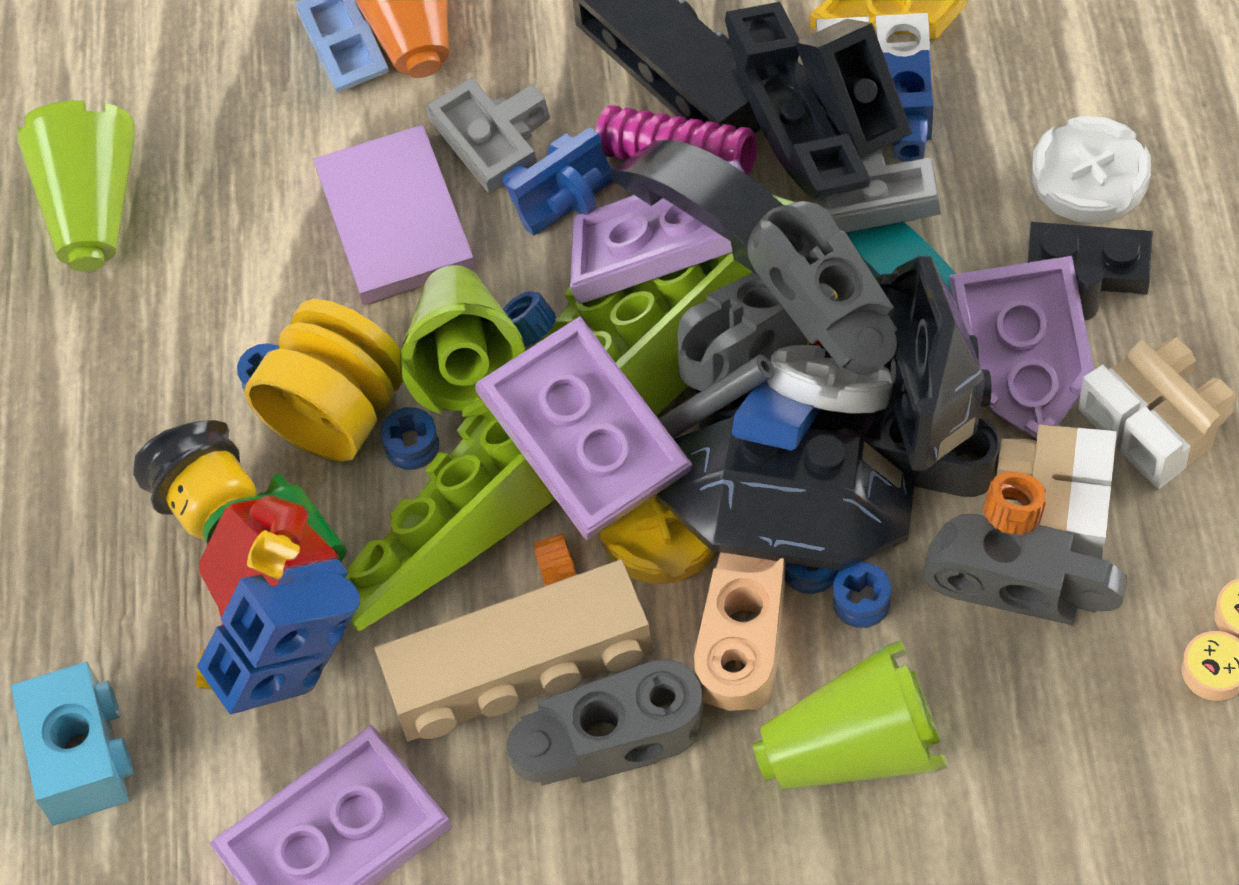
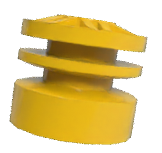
(326, 380)

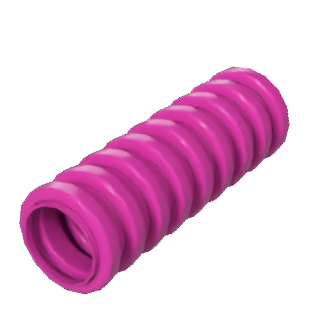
(629, 131)

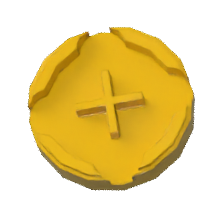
(655, 545)

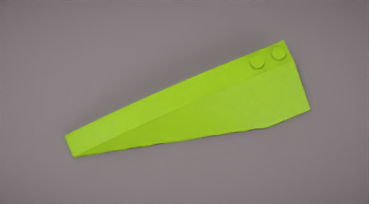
(487, 482)

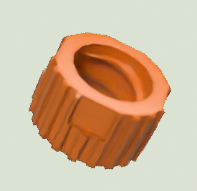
(1011, 517)
(554, 559)

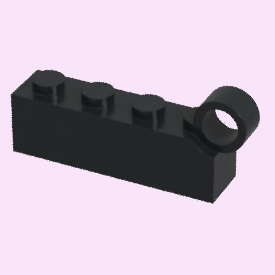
(671, 56)

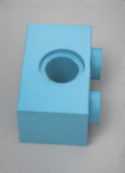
(49, 715)

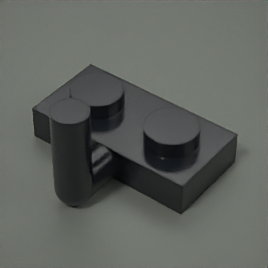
(1101, 258)

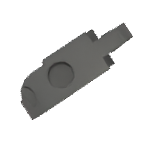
(733, 329)
(852, 329)
(1020, 573)
(554, 740)

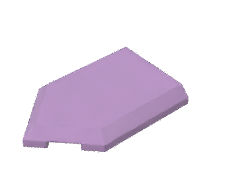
(1027, 338)

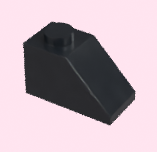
(854, 84)

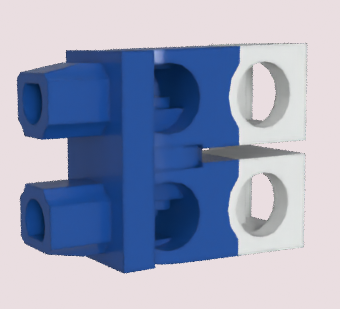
(911, 74)

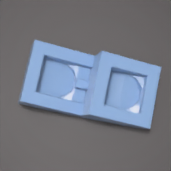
(342, 41)

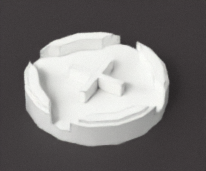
(1091, 170)
(819, 381)

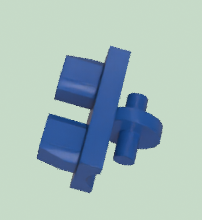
(560, 181)

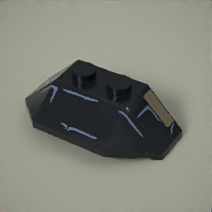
(934, 366)
(810, 505)

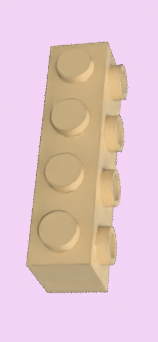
(515, 651)

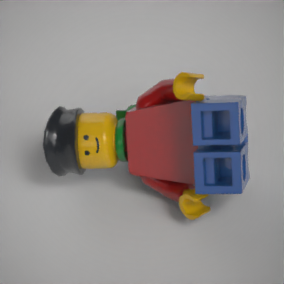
(265, 564)

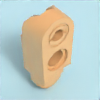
(737, 586)

